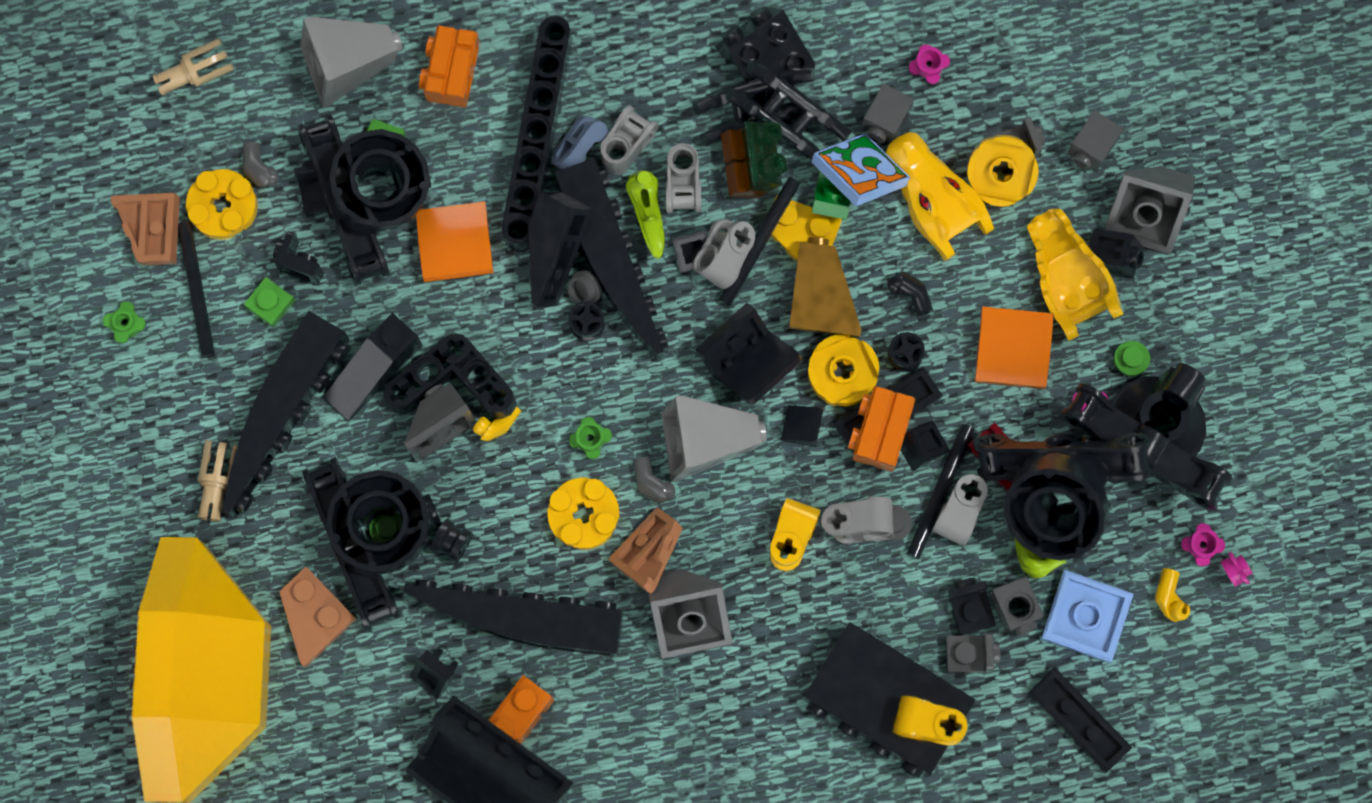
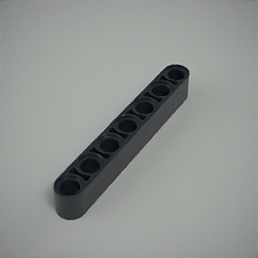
(533, 118)

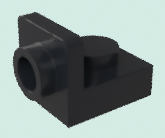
(310, 190)
(1117, 250)
(301, 265)
(971, 606)

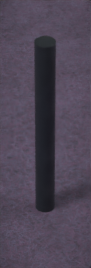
(762, 237)
(196, 289)
(940, 491)

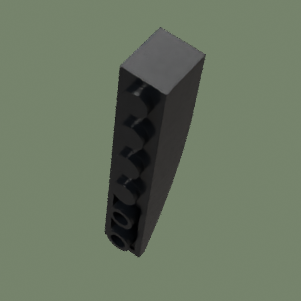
(608, 254)
(282, 403)
(528, 619)

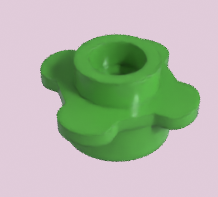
(127, 331)
(587, 428)

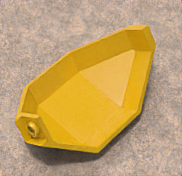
(196, 672)

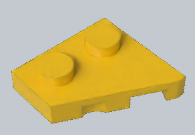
(799, 224)

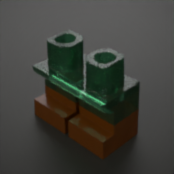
(753, 159)

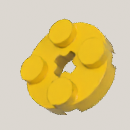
(1014, 186)
(210, 187)
(851, 352)
(573, 531)

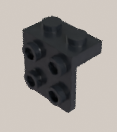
(769, 41)
(747, 355)

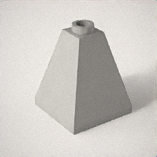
(345, 54)
(706, 435)

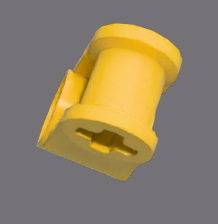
(795, 529)
(922, 720)

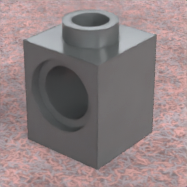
(887, 114)
(1094, 142)
(1021, 591)

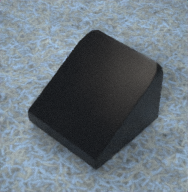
(687, 245)
(802, 425)
(923, 445)

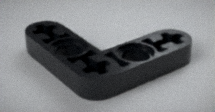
(457, 366)

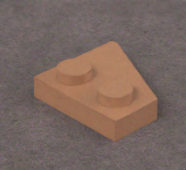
(150, 225)
(648, 550)
(313, 615)

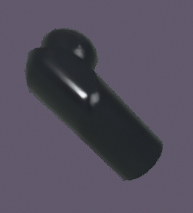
(914, 288)

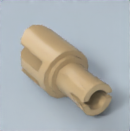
(187, 71)
(213, 484)

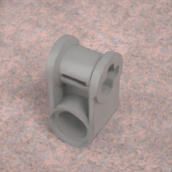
(629, 135)
(683, 186)
(722, 255)
(960, 515)
(865, 520)

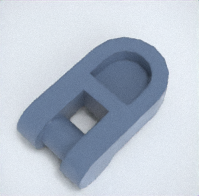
(578, 142)

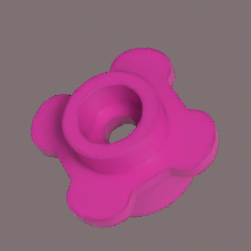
(929, 54)
(1213, 544)
(1236, 569)

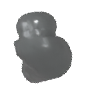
(255, 169)
(649, 485)

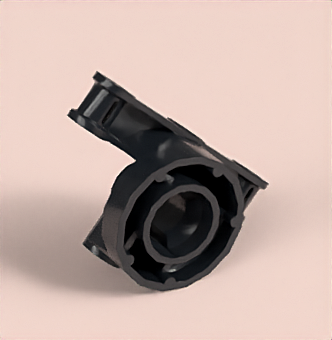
(355, 216)
(1171, 455)
(1062, 467)
(356, 502)

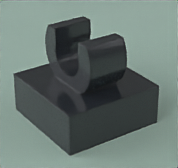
(432, 673)

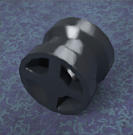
(586, 314)
(905, 345)
(451, 541)

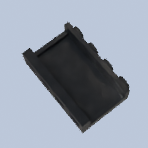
(863, 692)
(479, 763)

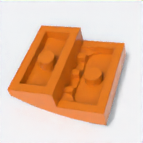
(454, 241)
(1014, 347)

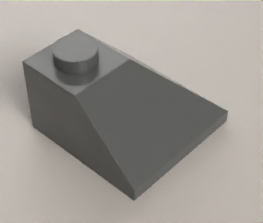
(1152, 206)
(438, 421)
(689, 613)

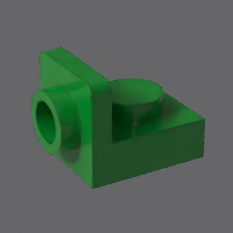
(829, 199)

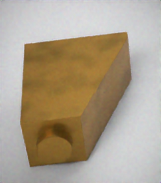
(821, 292)

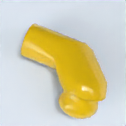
(496, 428)
(1167, 599)

